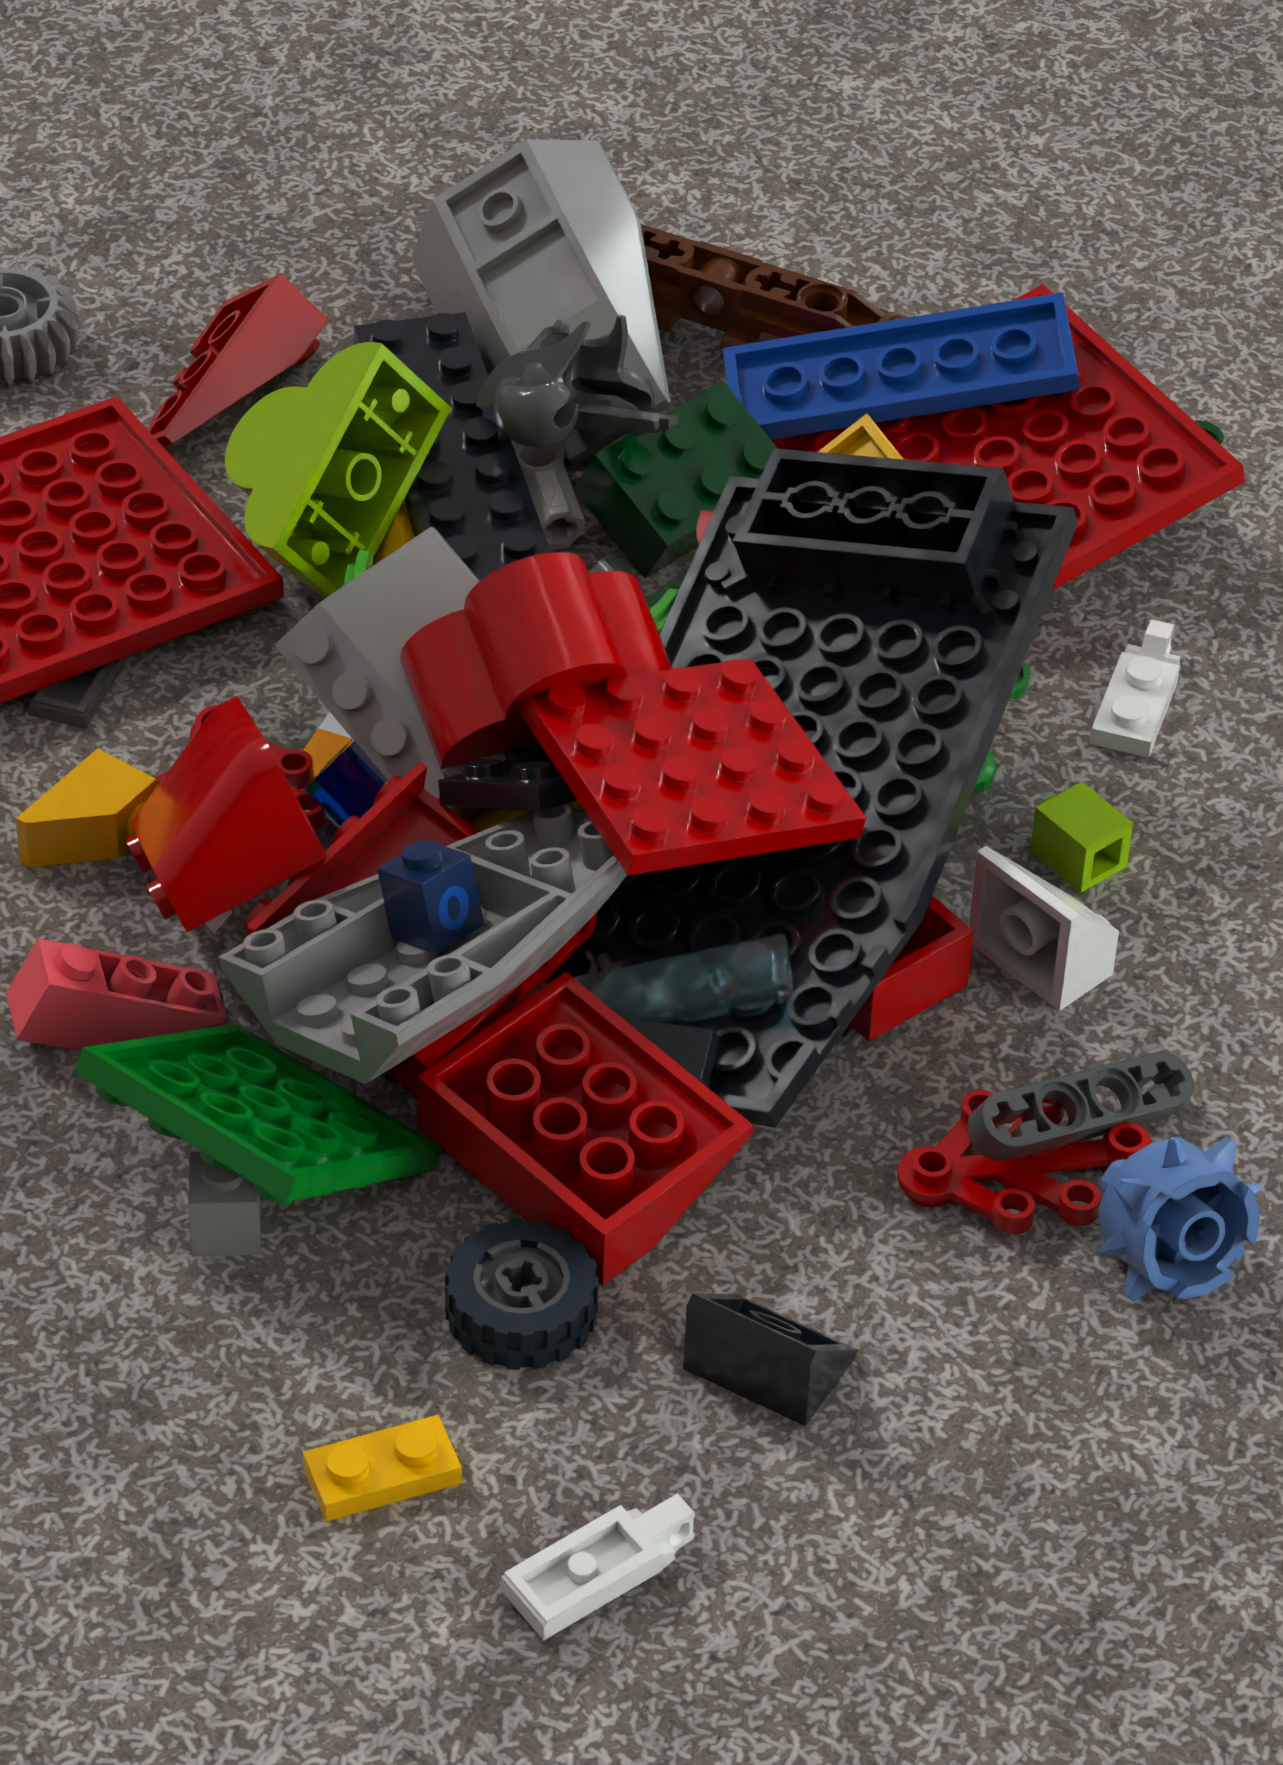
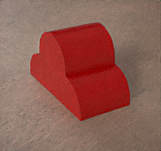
(517, 638)

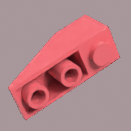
(98, 997)

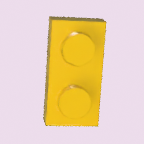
(382, 1467)

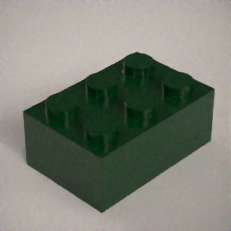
(657, 483)

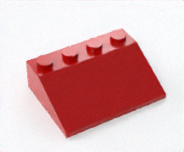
(580, 1123)

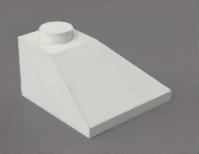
(1038, 931)

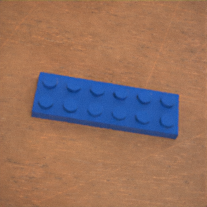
(905, 366)

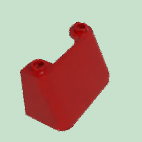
(221, 823)

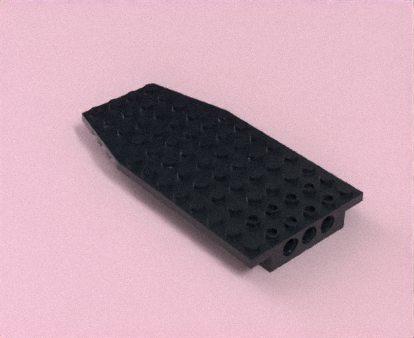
(893, 632)

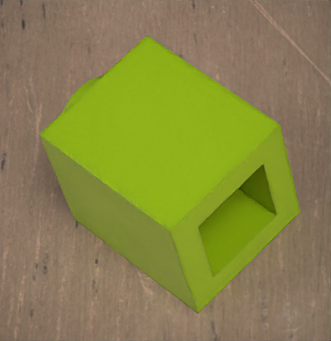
(1081, 836)

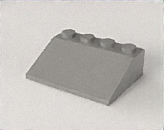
(354, 645)

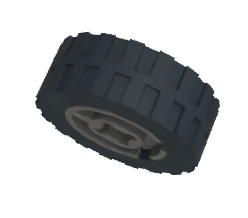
(521, 1294)

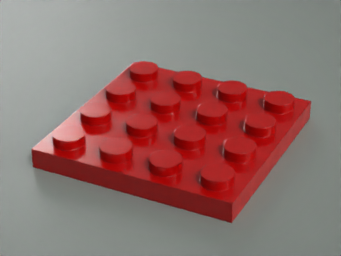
(691, 766)

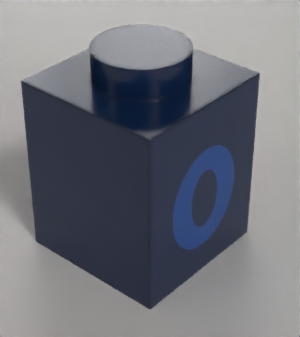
(430, 896)

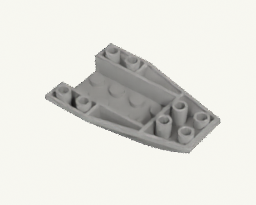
(539, 243)
(362, 1002)

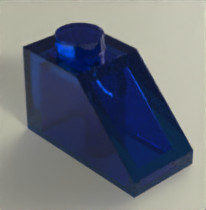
(347, 784)

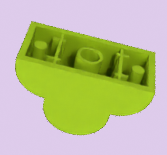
(333, 461)

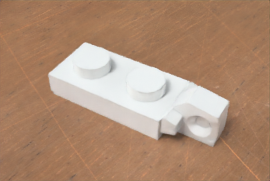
(1138, 694)
(597, 1564)

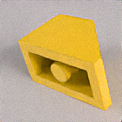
(84, 813)

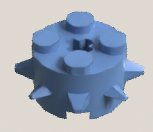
(1177, 1217)

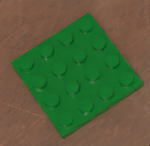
(257, 1112)

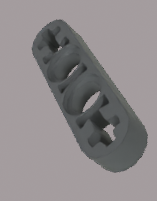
(1078, 1098)

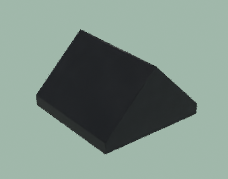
(762, 1354)

